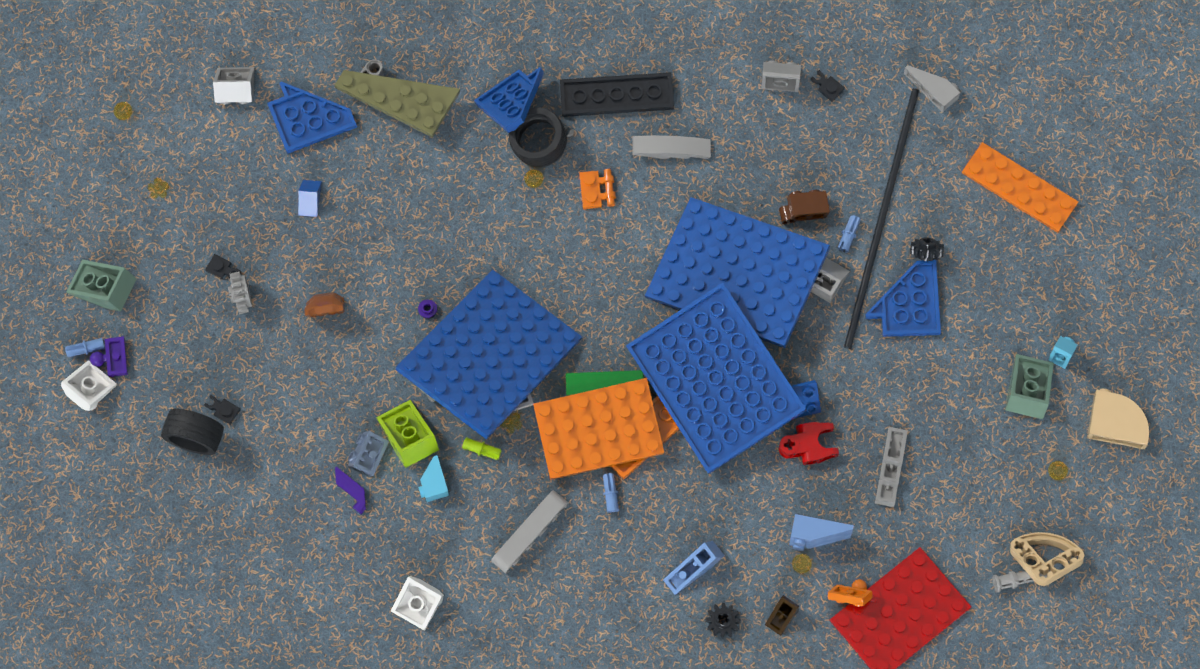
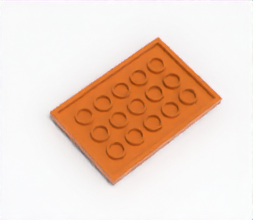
(598, 428)

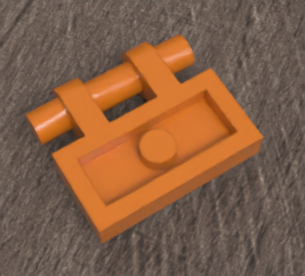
(590, 189)

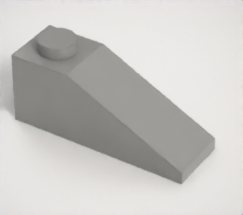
(935, 88)

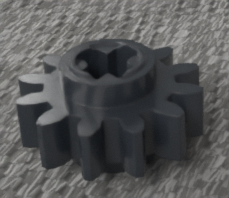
(927, 249)
(725, 627)

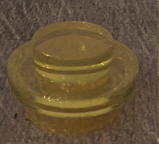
(122, 111)
(533, 178)
(1057, 470)
(801, 563)

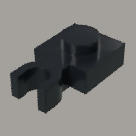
(828, 87)
(220, 267)
(224, 411)

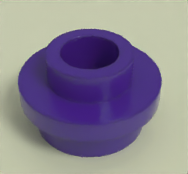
(427, 314)

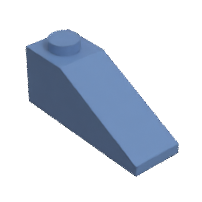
(694, 566)

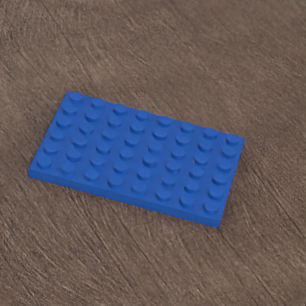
(759, 264)
(489, 354)
(716, 378)

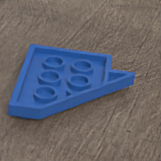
(511, 99)
(307, 118)
(911, 303)

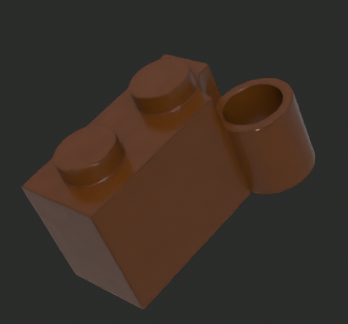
(805, 206)

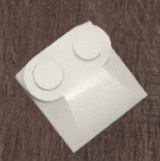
(87, 386)
(417, 602)

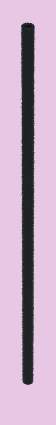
(881, 219)

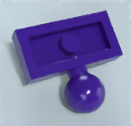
(114, 356)

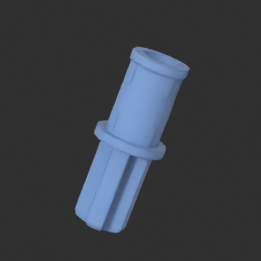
(849, 233)
(84, 347)
(610, 493)

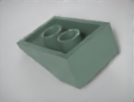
(102, 284)
(1029, 386)

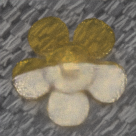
(158, 188)
(511, 422)

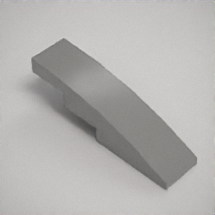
(671, 146)
(891, 466)

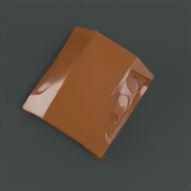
(324, 303)

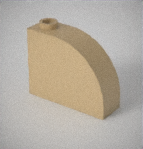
(1117, 420)

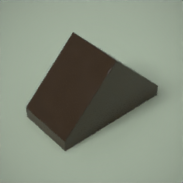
(782, 615)

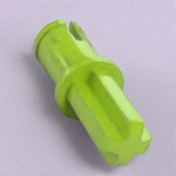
(481, 448)

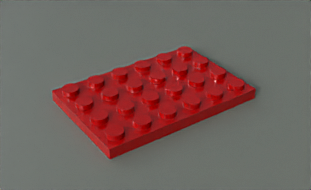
(904, 614)

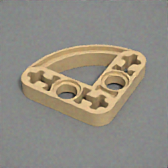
(1041, 567)

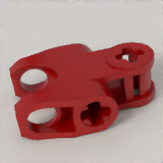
(806, 443)

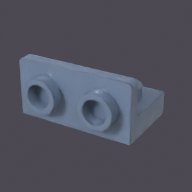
(367, 453)

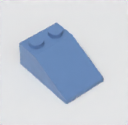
(815, 532)

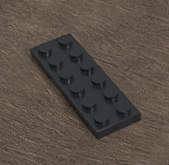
(616, 94)

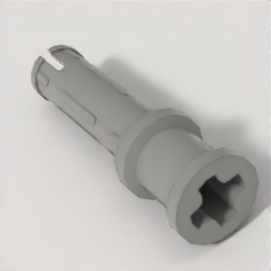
(1012, 580)

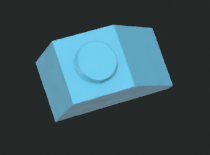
(1063, 351)
(433, 482)

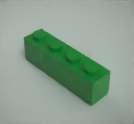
(589, 381)

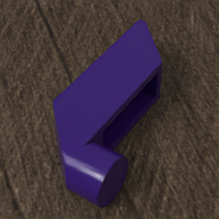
(353, 489)

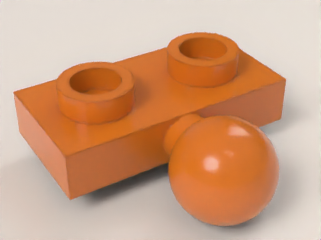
(856, 594)

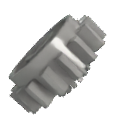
(240, 292)

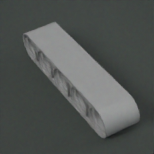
(531, 528)

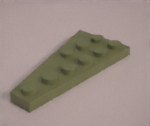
(408, 101)

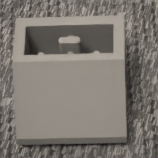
(829, 280)

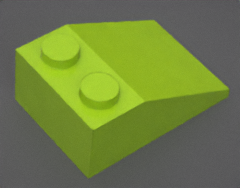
(408, 433)

